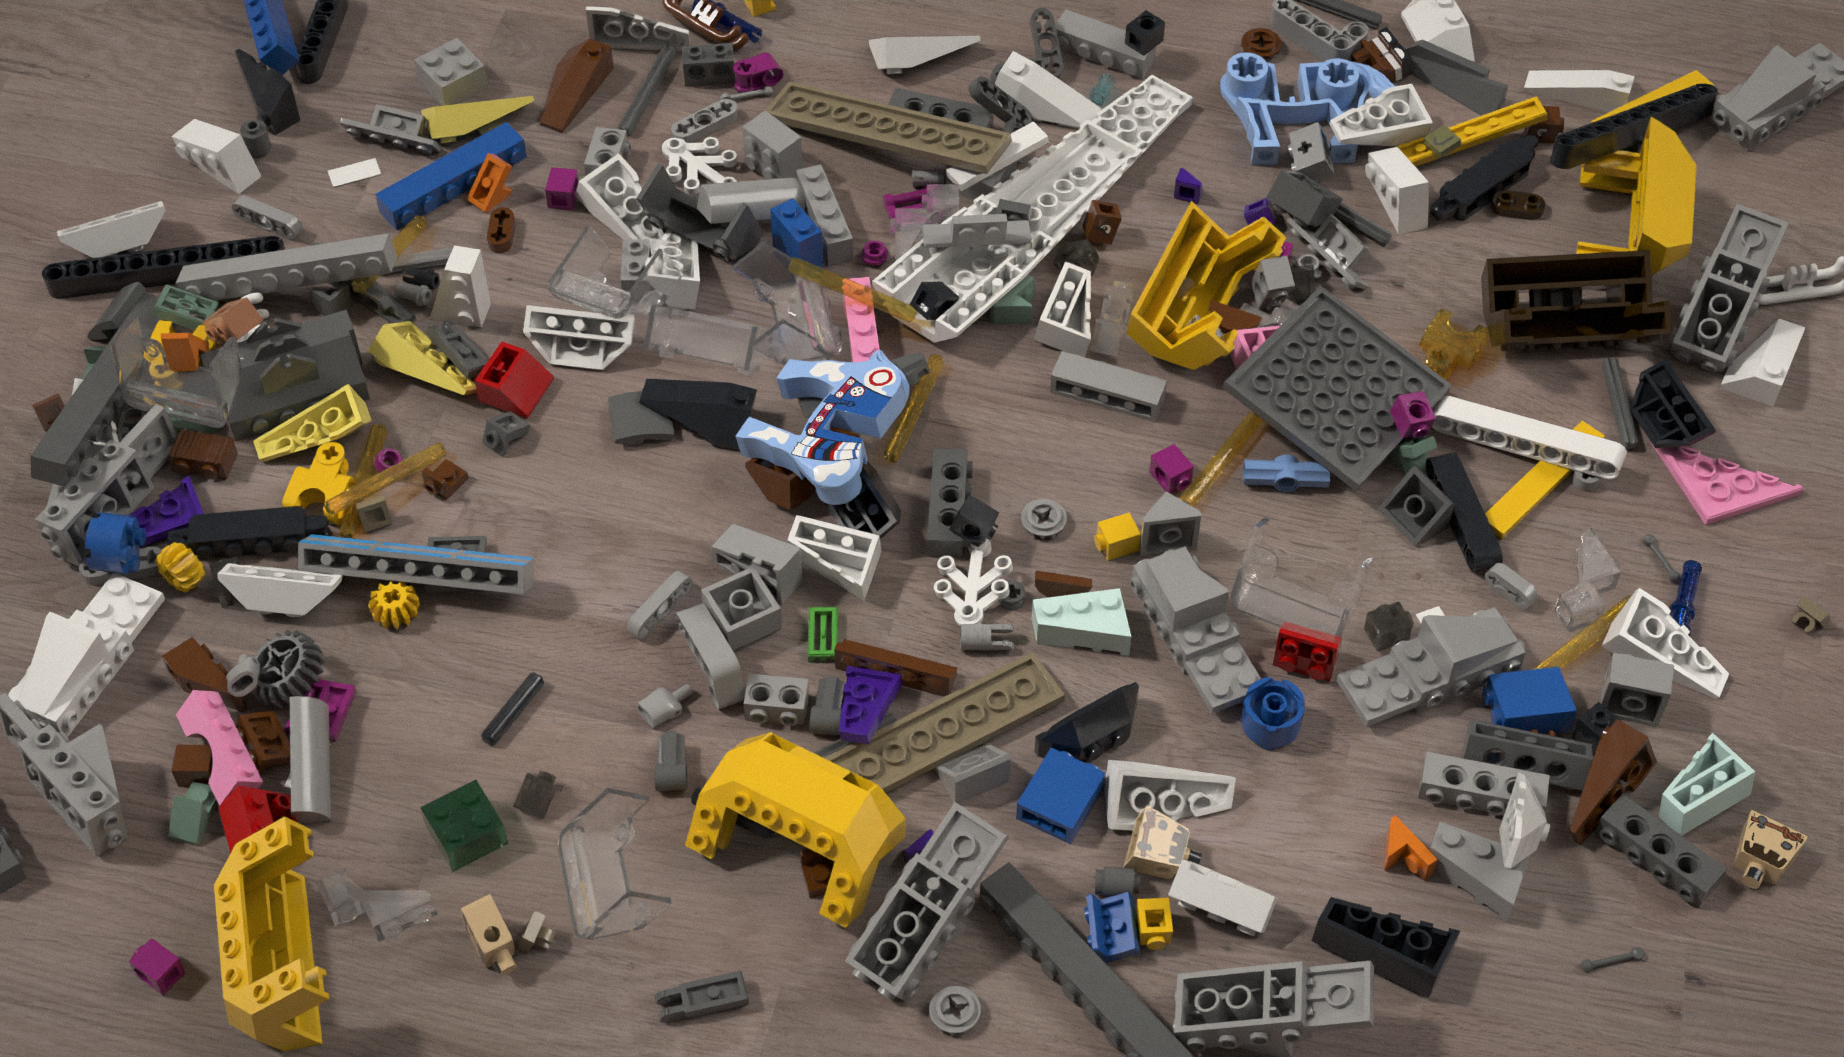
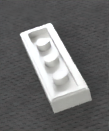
(1023, 142)

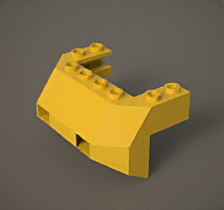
(1662, 195)
(1194, 269)
(807, 803)
(267, 939)

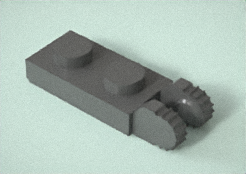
(458, 348)
(703, 997)

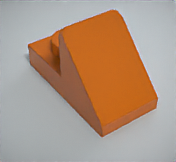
(489, 184)
(183, 350)
(1405, 845)

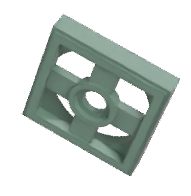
(180, 298)

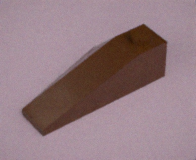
(575, 82)
(781, 484)
(1619, 765)

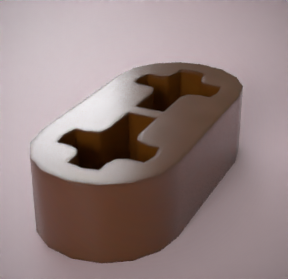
(505, 230)

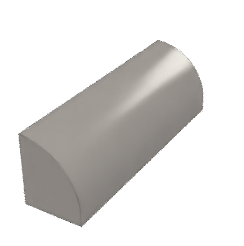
(722, 200)
(310, 760)

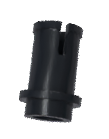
(421, 277)

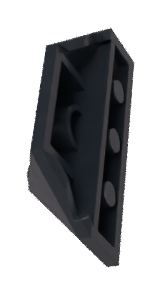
(1668, 409)
(871, 509)
(1093, 727)

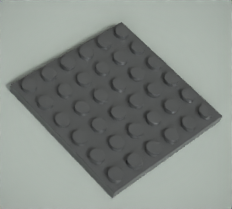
(1331, 386)

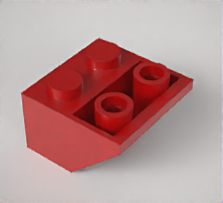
(513, 380)
(1306, 651)
(250, 811)

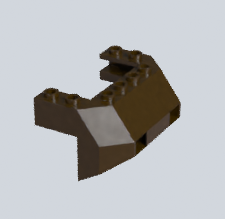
(1557, 305)

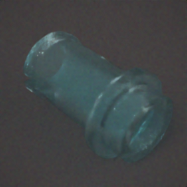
(1100, 93)

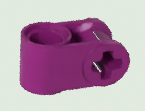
(758, 72)

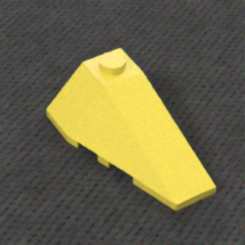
(459, 119)
(411, 351)
(322, 422)

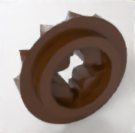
(1269, 39)

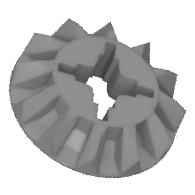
(1039, 509)
(960, 998)

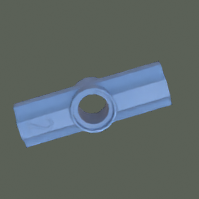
(1285, 473)

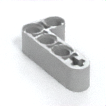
(1316, 34)
(713, 655)

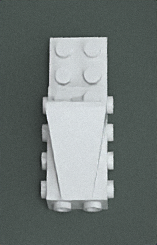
(84, 653)

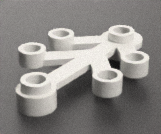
(677, 150)
(973, 584)

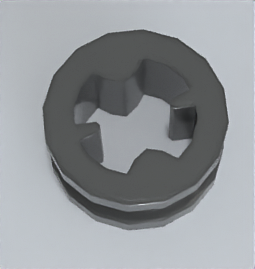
(1019, 592)

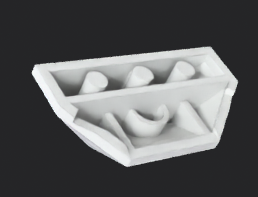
(1439, 24)
(115, 233)
(577, 336)
(277, 588)

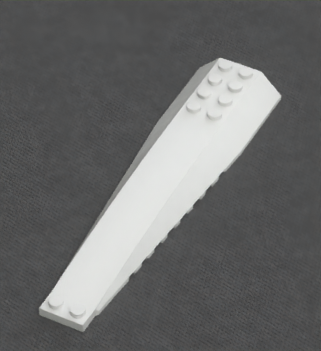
(1059, 194)

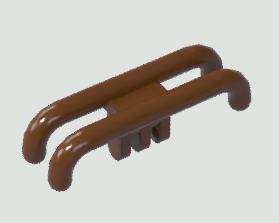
(703, 21)

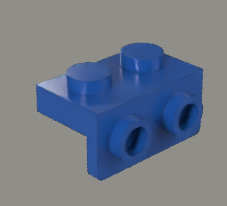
(1112, 926)

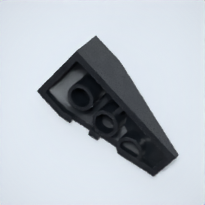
(706, 407)

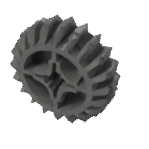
(287, 668)

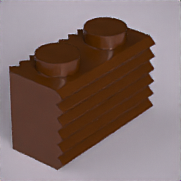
(202, 454)

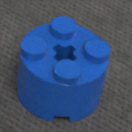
(114, 543)
(1272, 713)

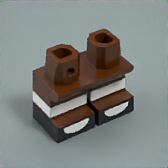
(1385, 56)

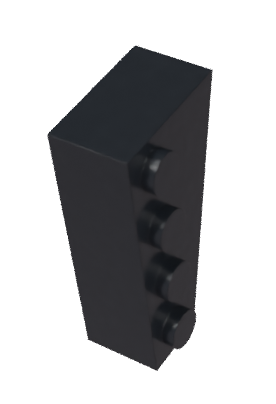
(1396, 947)

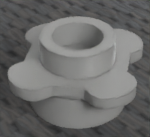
(1308, 259)

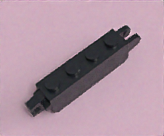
(1479, 183)
(249, 532)

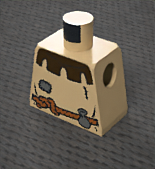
(1158, 845)
(1766, 850)
(489, 934)

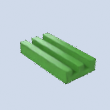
(822, 654)

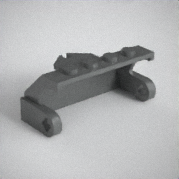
(292, 370)

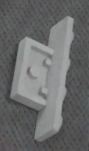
(396, 126)
(977, 231)
(1337, 246)

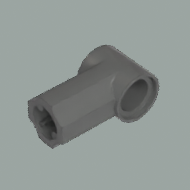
(827, 710)
(671, 766)

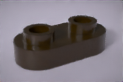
(1517, 205)

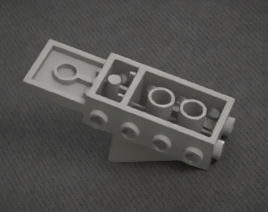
(1777, 94)
(1728, 290)
(105, 485)
(1195, 626)
(1438, 665)
(69, 775)
(926, 905)
(1271, 1005)

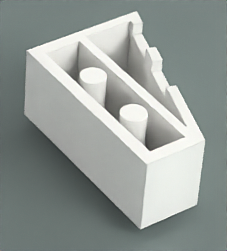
(837, 553)

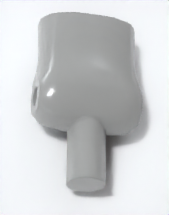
(243, 676)
(662, 705)

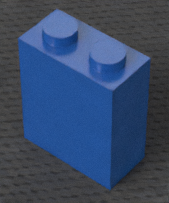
(796, 233)
(1530, 700)
(1060, 795)

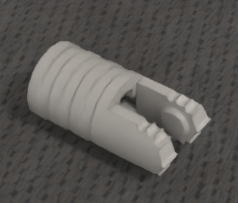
(979, 636)

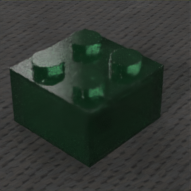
(464, 825)

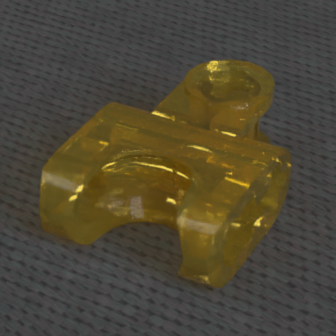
(1451, 347)

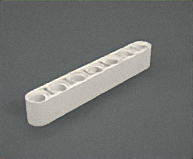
(1529, 437)

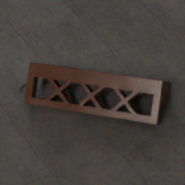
(915, 671)

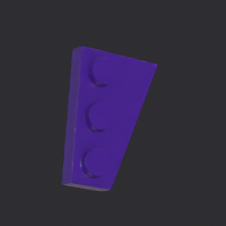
(169, 512)
(866, 702)

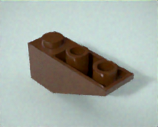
(194, 670)

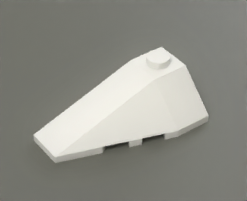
(1385, 120)
(1764, 364)
(1166, 789)

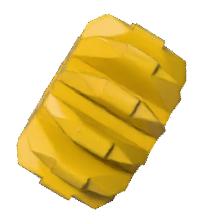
(180, 567)
(394, 604)

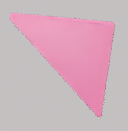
(1720, 487)

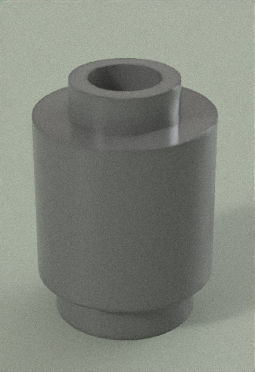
(256, 138)
(1116, 881)

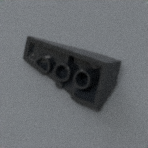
(270, 93)

